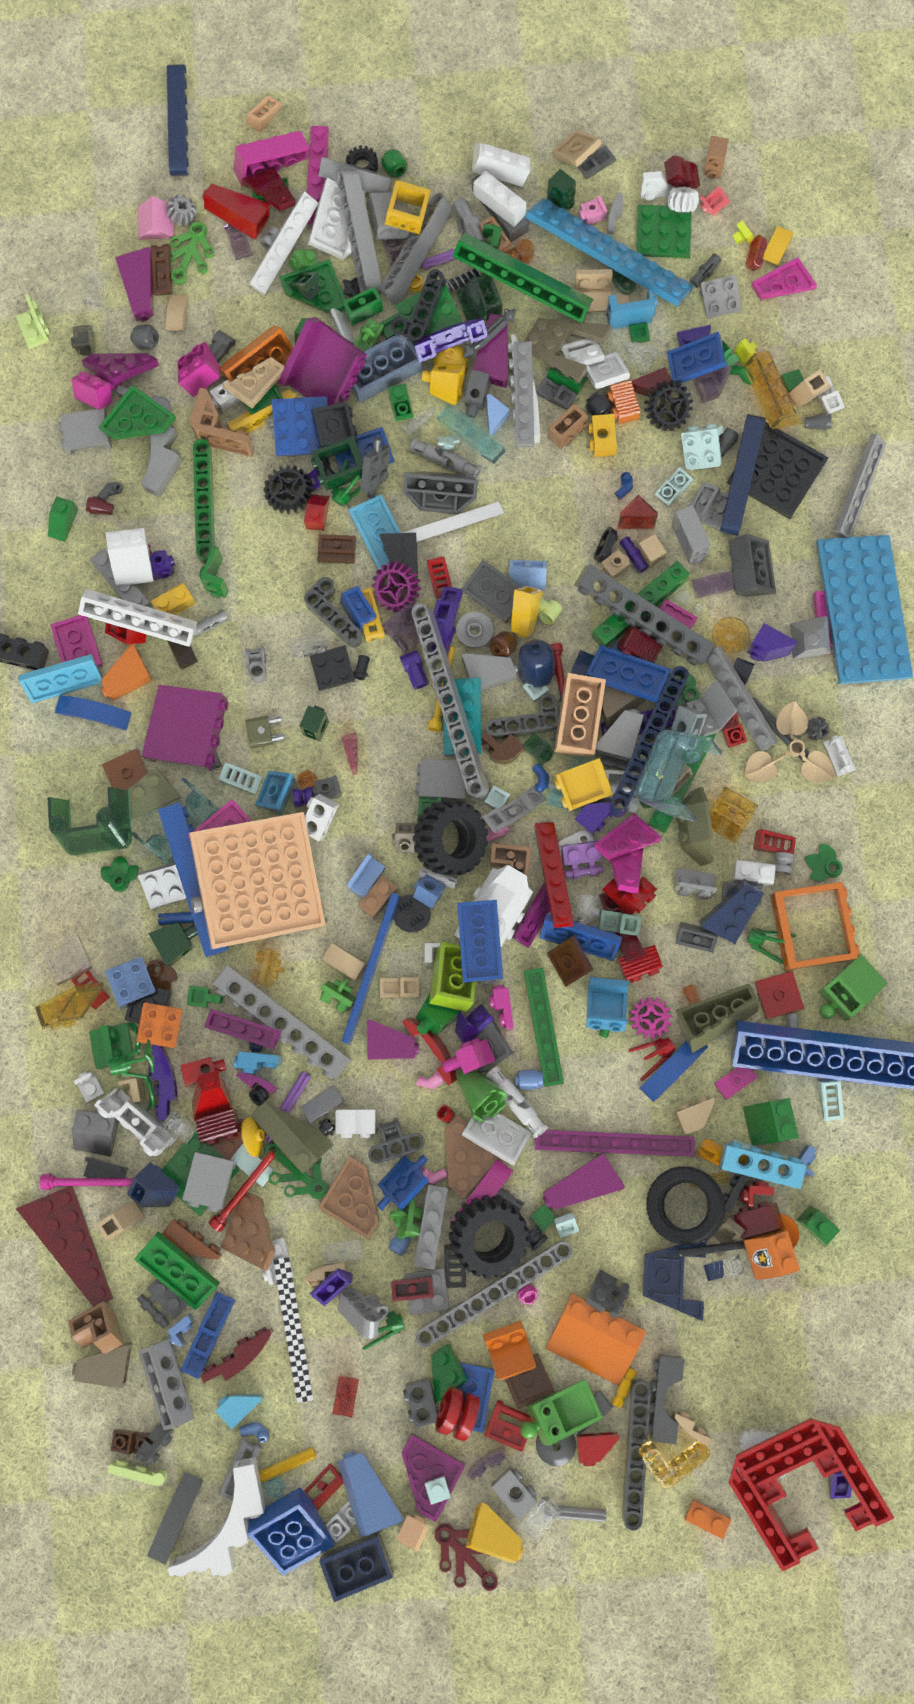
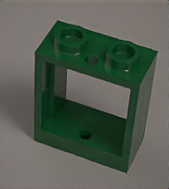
(341, 478)

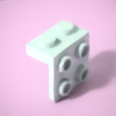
(702, 446)

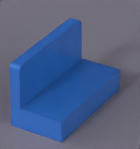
(357, 607)

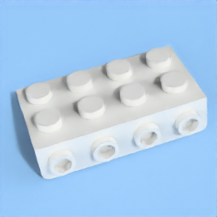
(329, 226)

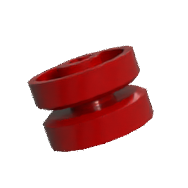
(457, 1413)

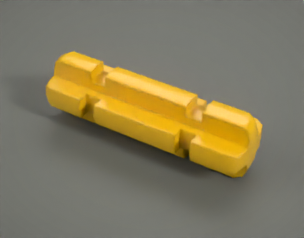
(624, 1387)

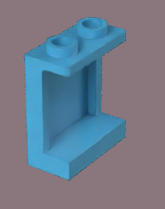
(630, 313)
(607, 1004)

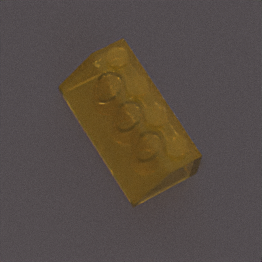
(771, 391)

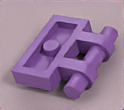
(581, 853)

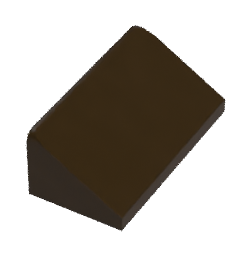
(183, 654)

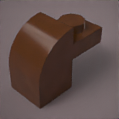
(505, 752)

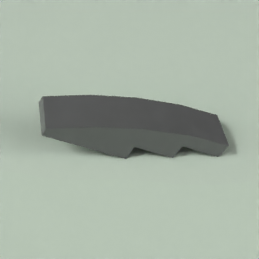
(175, 1518)

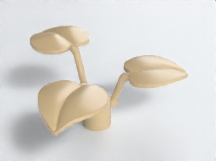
(817, 765)

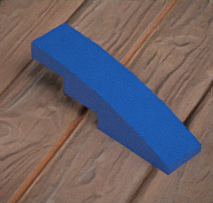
(207, 1335)

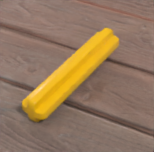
(287, 1464)

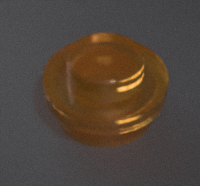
(306, 778)

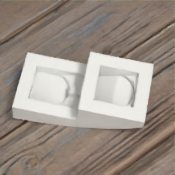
(830, 399)

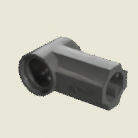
(221, 345)

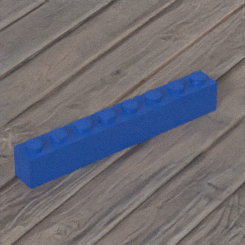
(176, 831)

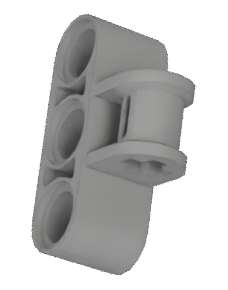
(362, 1312)

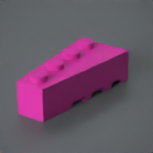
(269, 153)

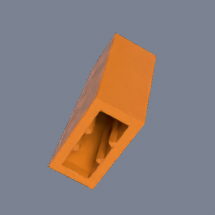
(125, 675)

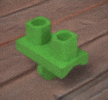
(369, 335)
(339, 991)
(404, 1220)

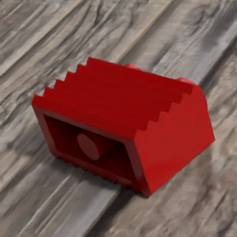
(635, 970)

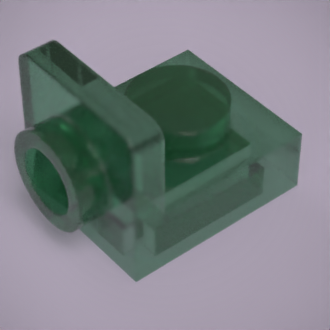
(538, 749)

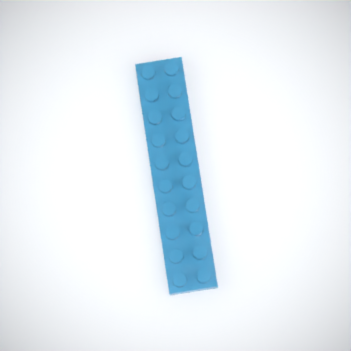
(609, 251)

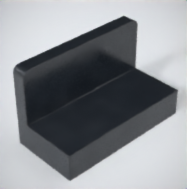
(102, 1169)

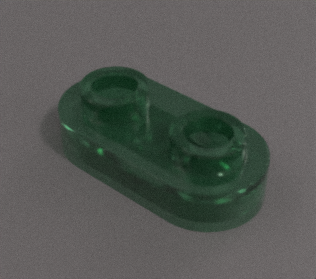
(619, 280)

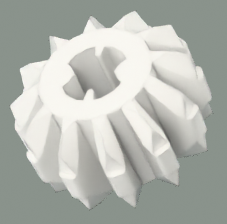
(683, 199)

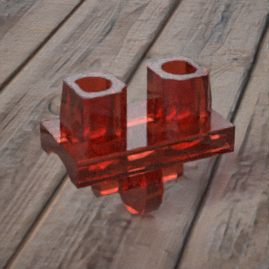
(345, 1396)

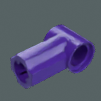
(413, 666)

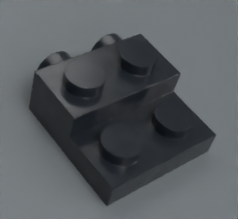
(333, 423)

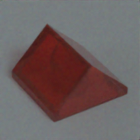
(637, 515)

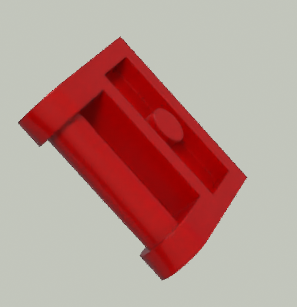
(504, 1431)

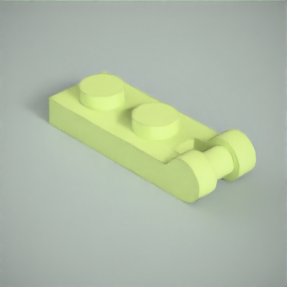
(139, 1473)

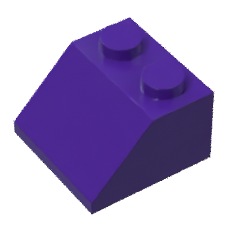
(770, 644)

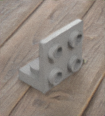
(716, 706)
(694, 883)

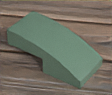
(619, 922)

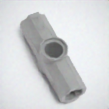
(467, 221)

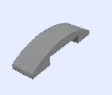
(514, 810)

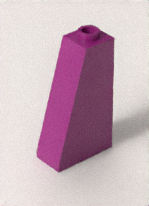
(137, 280)
(494, 356)
(585, 1183)

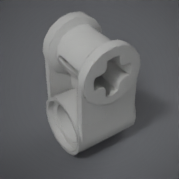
(256, 661)

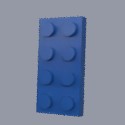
(629, 673)
(591, 939)
(480, 941)

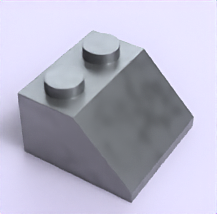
(94, 1133)

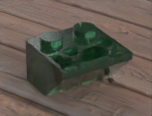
(480, 298)

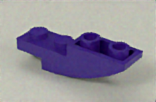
(445, 614)
(167, 1085)

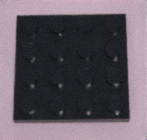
(783, 471)

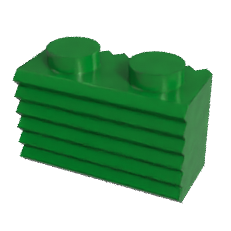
(362, 306)

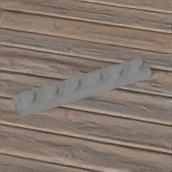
(523, 394)
(860, 486)
(741, 699)

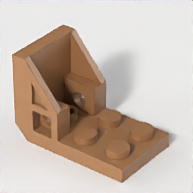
(207, 426)

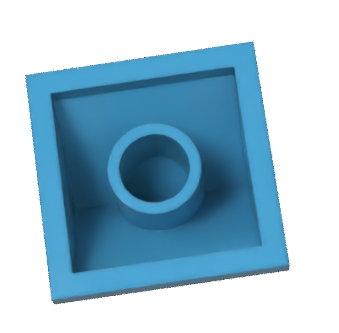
(275, 791)

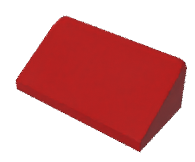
(327, 1490)

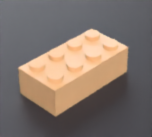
(579, 715)

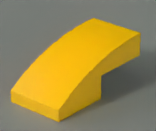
(777, 245)

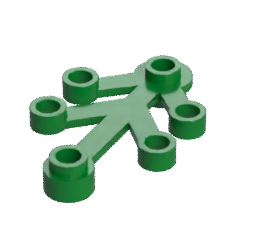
(297, 1175)

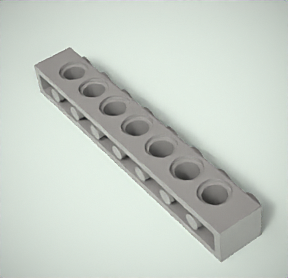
(230, 977)

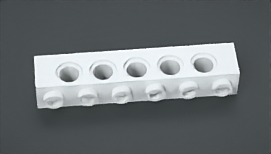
(137, 617)

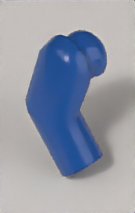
(626, 485)
(543, 778)

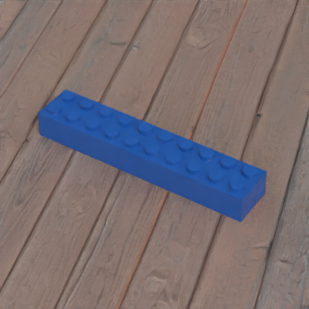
(823, 1054)

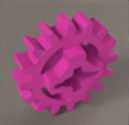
(651, 1026)

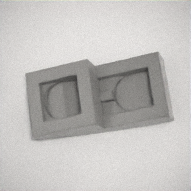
(615, 212)

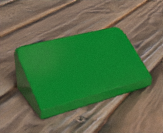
(557, 377)

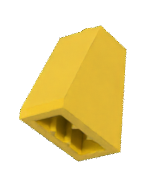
(525, 610)
(493, 1536)

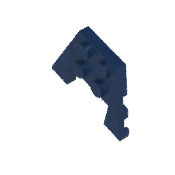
(665, 1277)

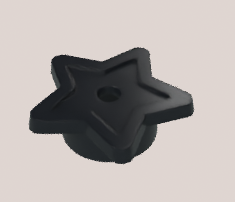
(348, 290)

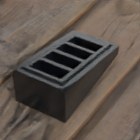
(447, 1249)

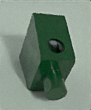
(173, 942)

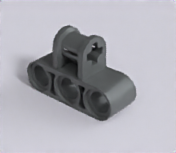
(391, 1137)

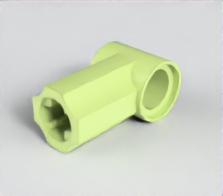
(549, 611)

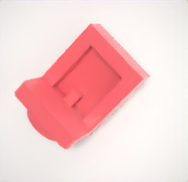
(714, 201)

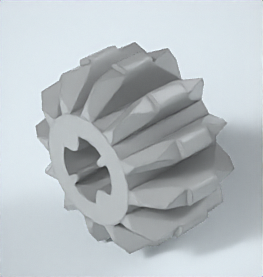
(181, 210)

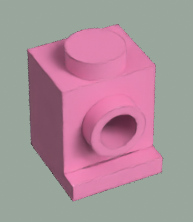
(593, 211)

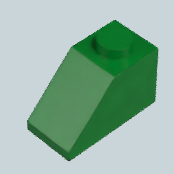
(61, 518)

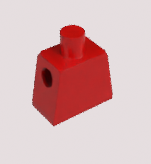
(191, 1070)

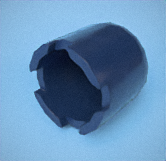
(536, 663)

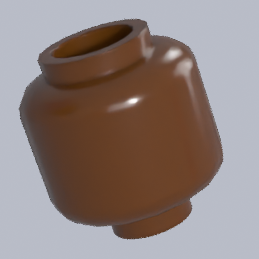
(503, 644)

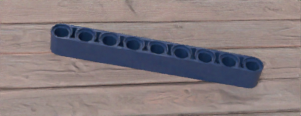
(650, 732)

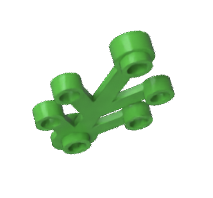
(189, 251)

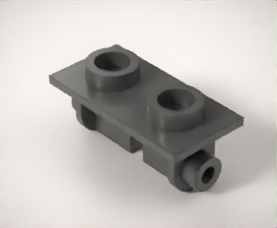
(150, 1452)

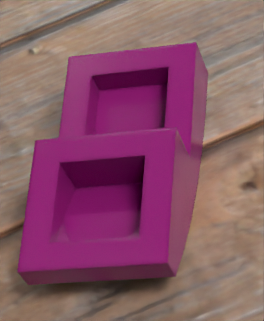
(252, 1080)

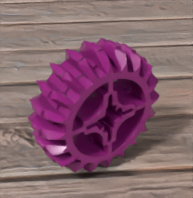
(394, 579)

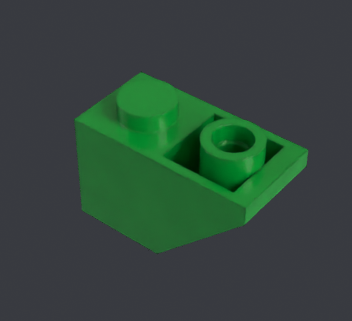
(400, 402)

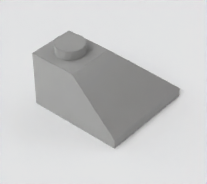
(811, 637)

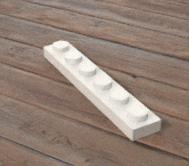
(283, 243)

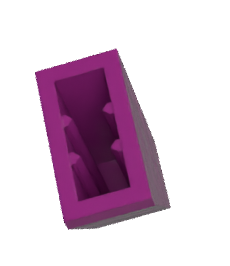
(389, 1044)

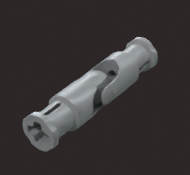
(440, 456)

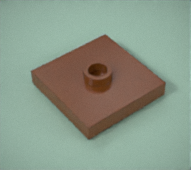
(125, 770)

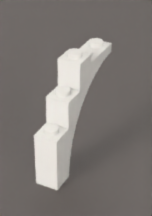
(218, 1550)

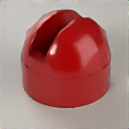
(445, 1118)

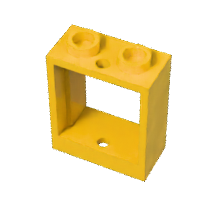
(410, 194)

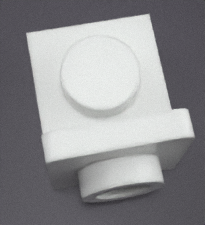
(89, 1086)

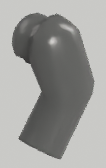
(110, 489)

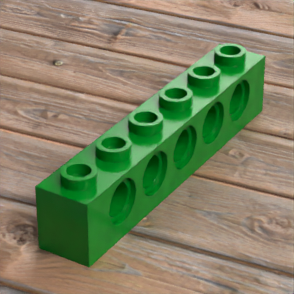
(654, 592)

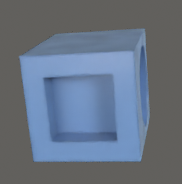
(428, 891)

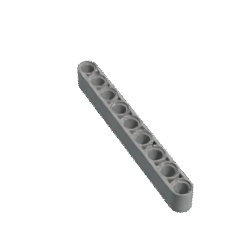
(488, 1302)

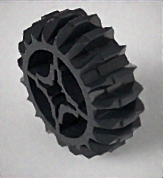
(676, 418)
(276, 499)

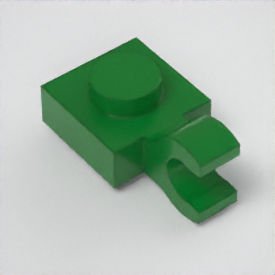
(201, 996)

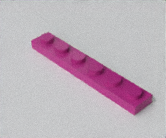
(318, 149)

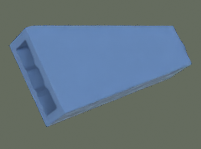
(367, 1496)

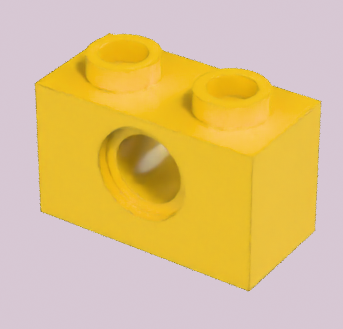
(603, 425)

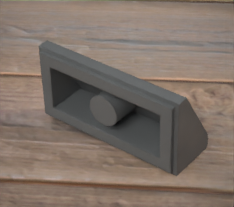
(696, 937)

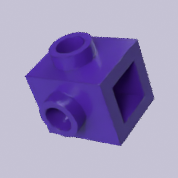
(162, 564)

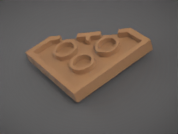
(465, 1159)
(352, 1199)
(249, 1233)

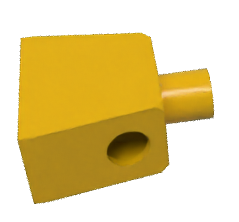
(446, 382)

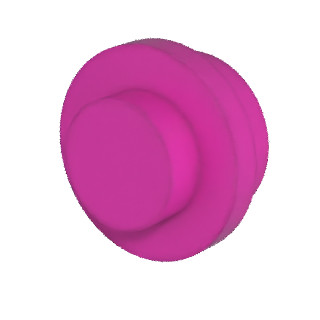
(527, 1294)

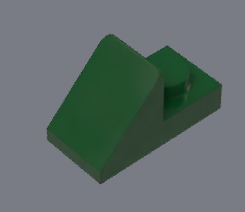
(306, 284)

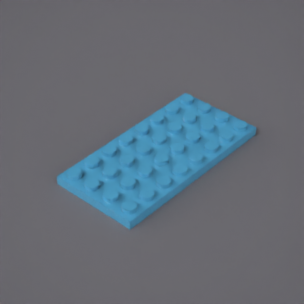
(864, 609)

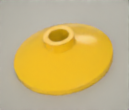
(252, 1137)

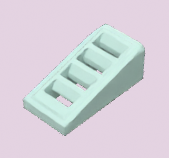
(223, 778)
(822, 1083)

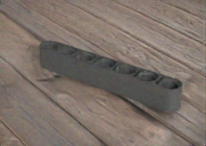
(632, 1464)

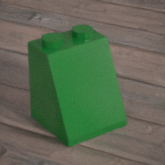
(770, 1122)

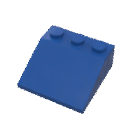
(290, 1531)

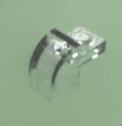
(179, 1126)

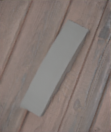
(370, 180)

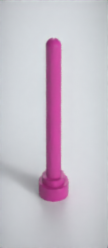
(48, 1181)

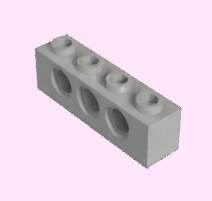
(164, 1395)

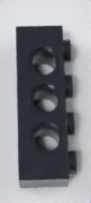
(34, 661)

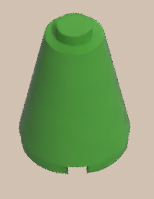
(481, 1094)

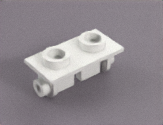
(839, 755)

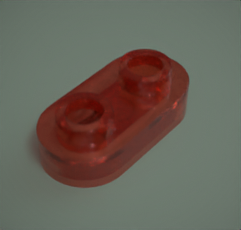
(756, 253)

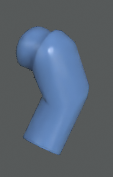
(257, 1430)

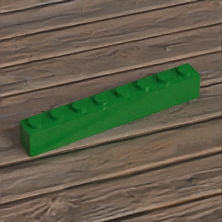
(522, 277)

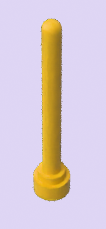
(435, 723)

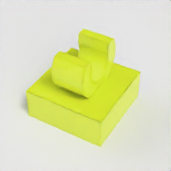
(743, 234)
(745, 350)

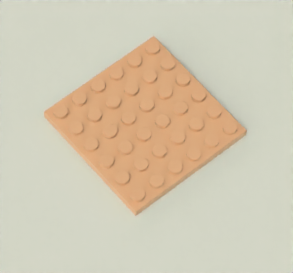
(257, 879)

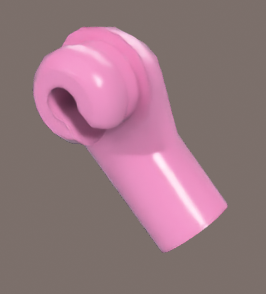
(432, 1082)
(434, 1177)

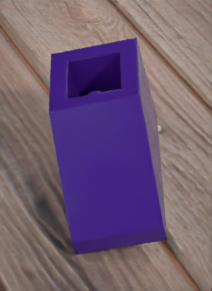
(594, 815)

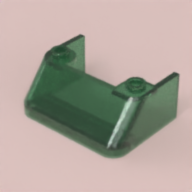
(108, 834)

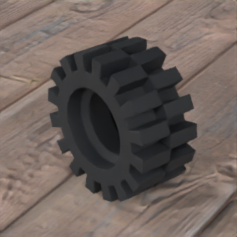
(363, 153)

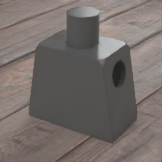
(479, 381)

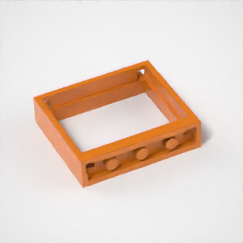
(783, 929)

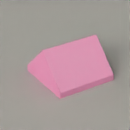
(153, 220)

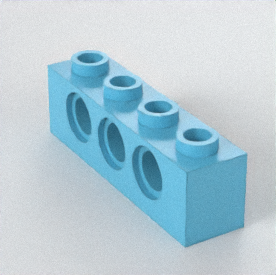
(792, 1177)

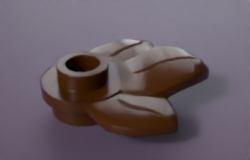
(163, 977)

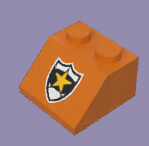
(771, 1254)

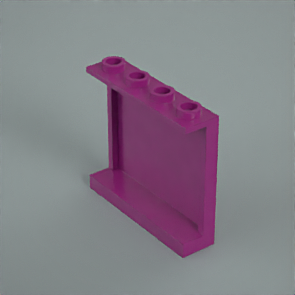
(323, 363)
(185, 726)

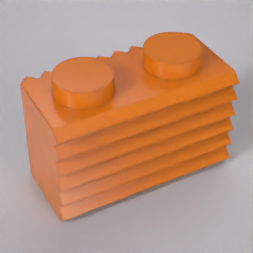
(624, 402)

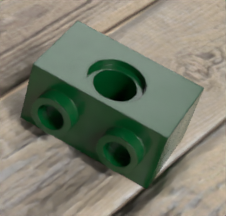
(314, 723)

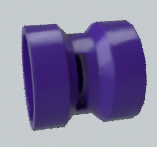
(297, 796)

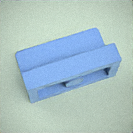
(528, 573)
(366, 876)

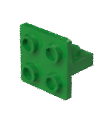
(110, 1043)

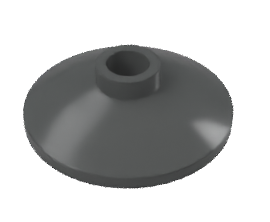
(560, 1456)

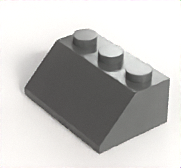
(752, 566)

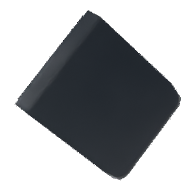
(743, 669)

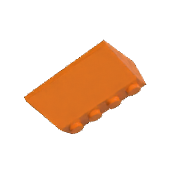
(595, 1339)

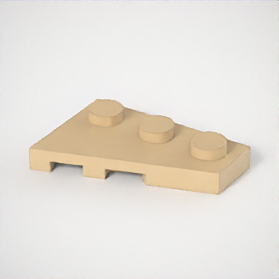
(255, 383)

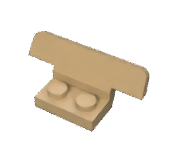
(597, 285)

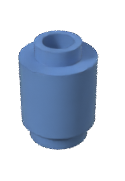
(529, 1079)

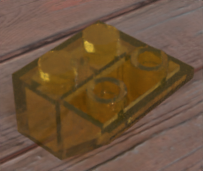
(731, 814)

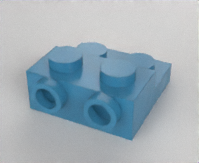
(253, 1062)

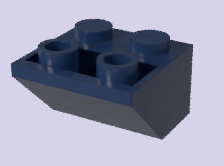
(153, 1188)

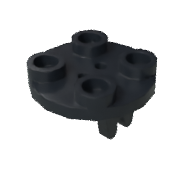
(416, 921)

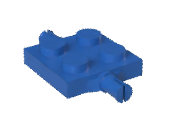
(403, 1182)

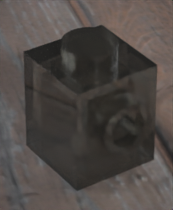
(83, 340)

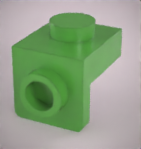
(302, 259)

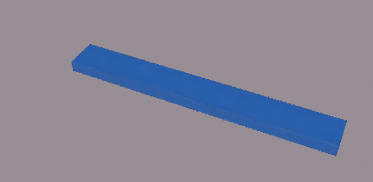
(371, 968)

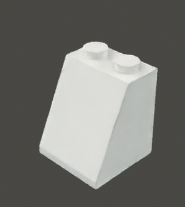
(129, 556)

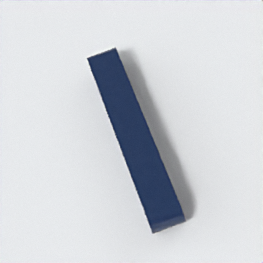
(177, 120)
(742, 474)

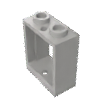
(691, 535)

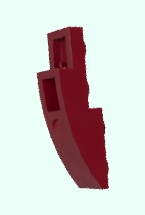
(630, 944)
(245, 1353)

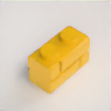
(174, 600)

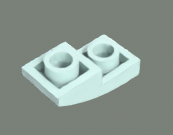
(674, 486)
(249, 1164)

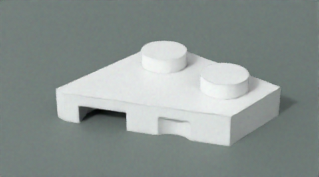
(654, 186)

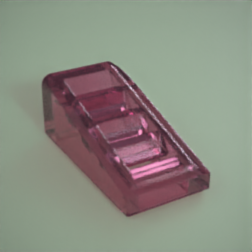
(351, 747)

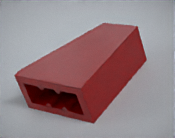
(210, 1095)

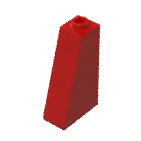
(237, 209)

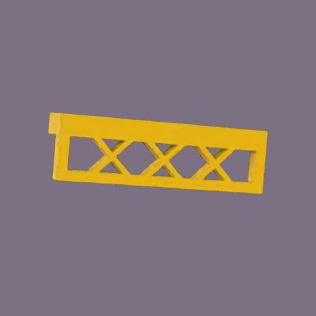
(248, 423)

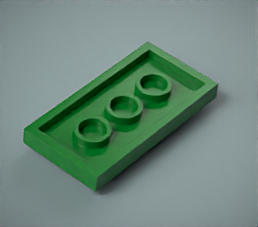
(176, 1270)

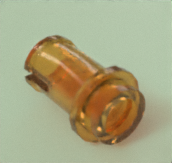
(691, 994)

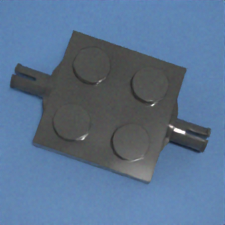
(375, 467)

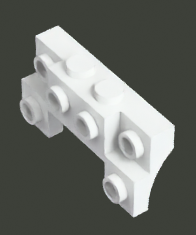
(136, 1119)

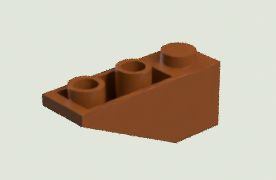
(190, 1244)

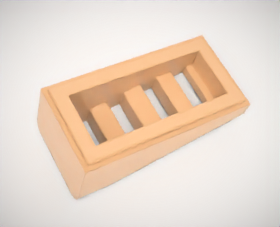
(258, 122)

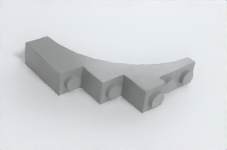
(163, 459)

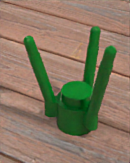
(341, 496)
(758, 937)
(394, 1325)

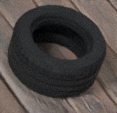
(658, 1217)

